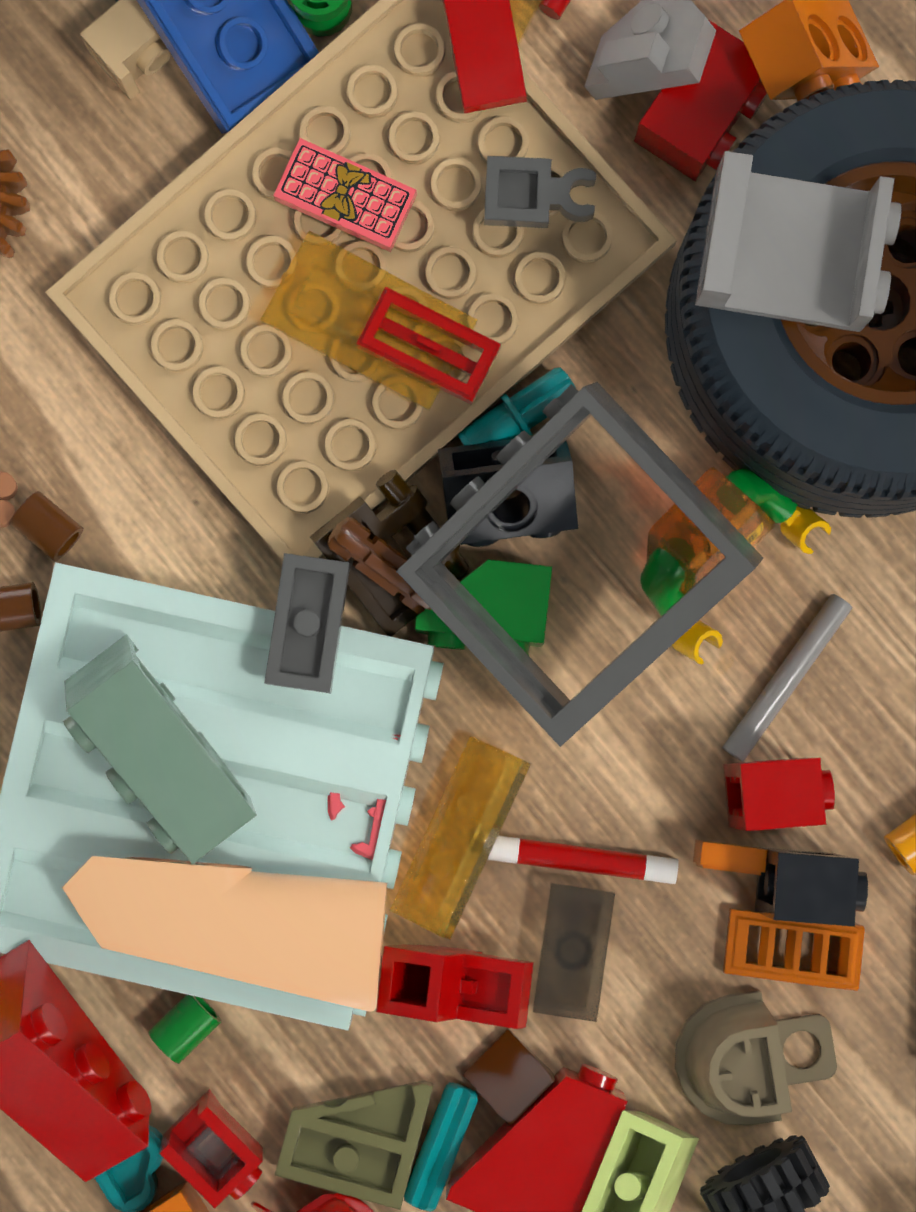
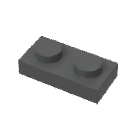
(307, 623)

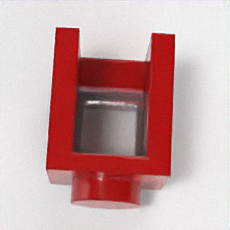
(212, 1151)

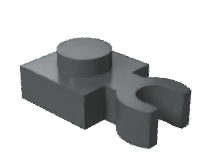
(523, 192)

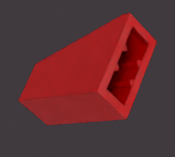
(548, 1152)

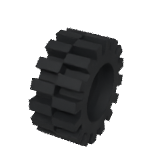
(769, 1180)

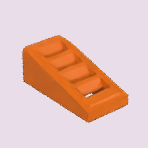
(849, 958)

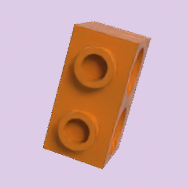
(808, 48)

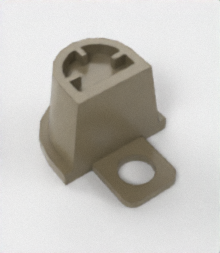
(735, 1059)

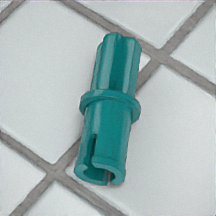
(519, 411)

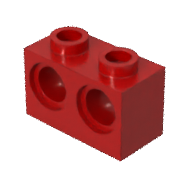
(778, 793)

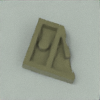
(357, 1143)

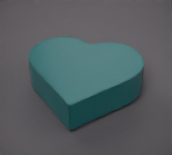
(134, 1181)

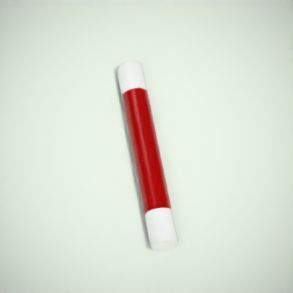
(585, 859)

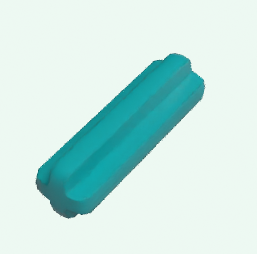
(440, 1146)

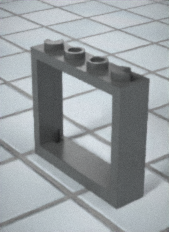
(484, 635)

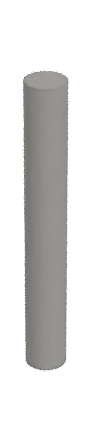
(787, 677)

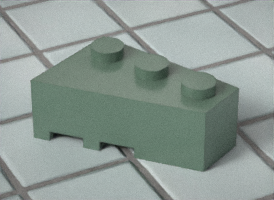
(154, 752)

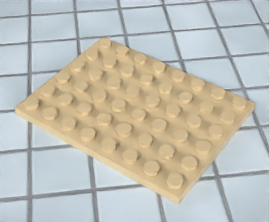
(190, 274)

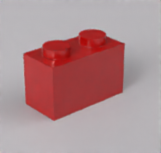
(693, 121)

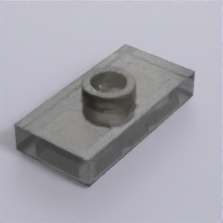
(573, 952)

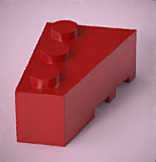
(62, 1073)

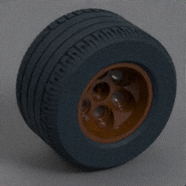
(769, 383)

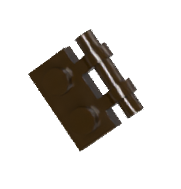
(404, 508)

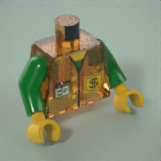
(683, 555)

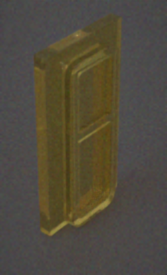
(328, 302)

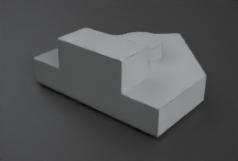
(651, 49)

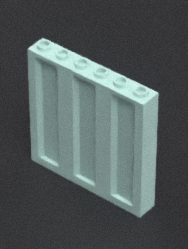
(274, 739)

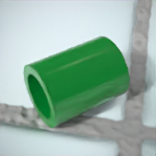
(184, 1027)

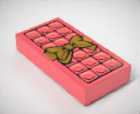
(345, 195)

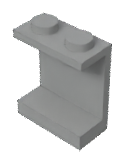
(796, 247)

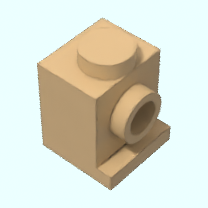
(125, 45)

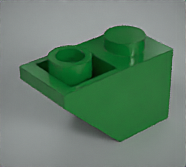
(510, 593)

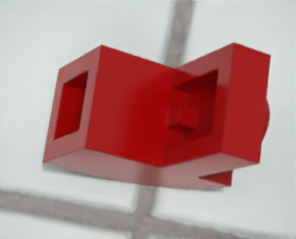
(454, 984)

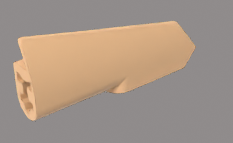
(239, 924)

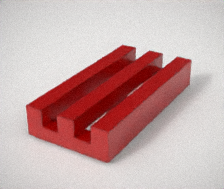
(477, 370)

